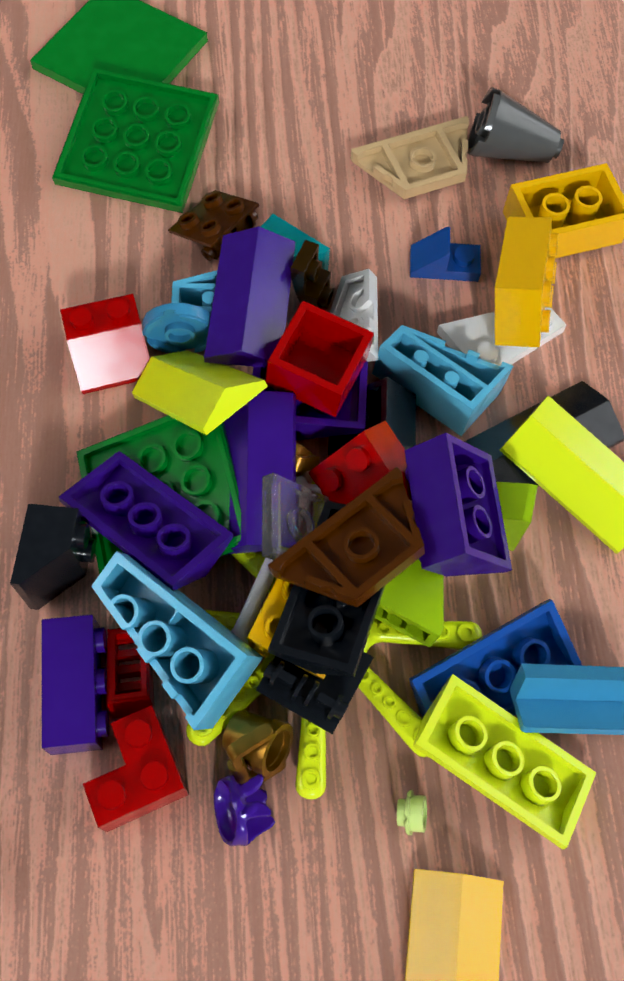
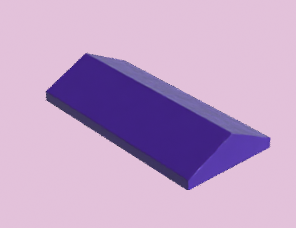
(250, 298)
(260, 444)
(148, 521)

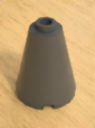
(512, 132)

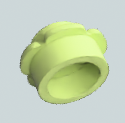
(412, 813)

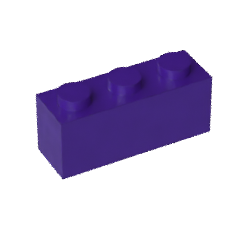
(73, 685)

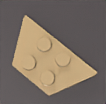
(418, 159)

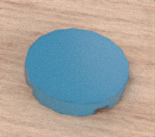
(176, 327)

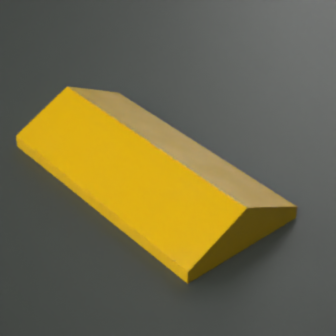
(454, 927)

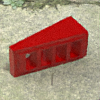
(127, 696)

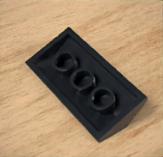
(579, 400)
(322, 631)

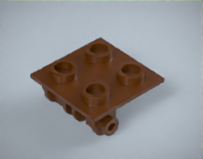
(213, 218)

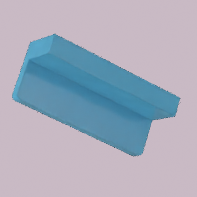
(569, 699)

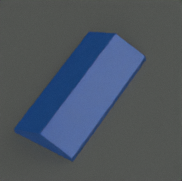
(496, 657)

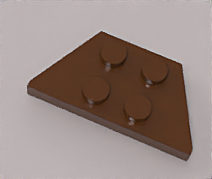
(357, 546)

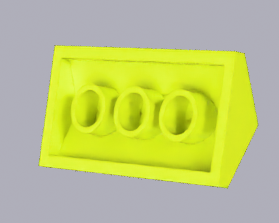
(195, 390)
(572, 469)
(506, 765)

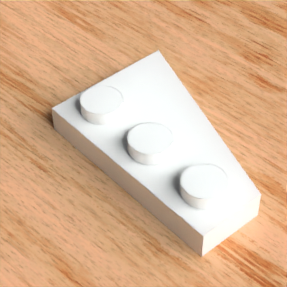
(358, 303)
(479, 336)

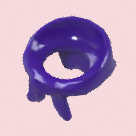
(241, 810)

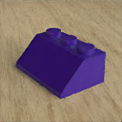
(457, 508)

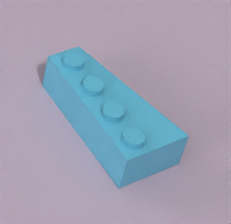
(186, 646)

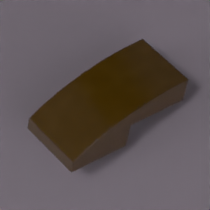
(309, 279)

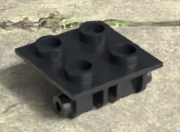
(309, 696)

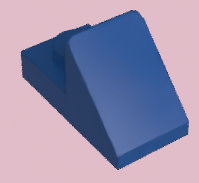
(439, 259)

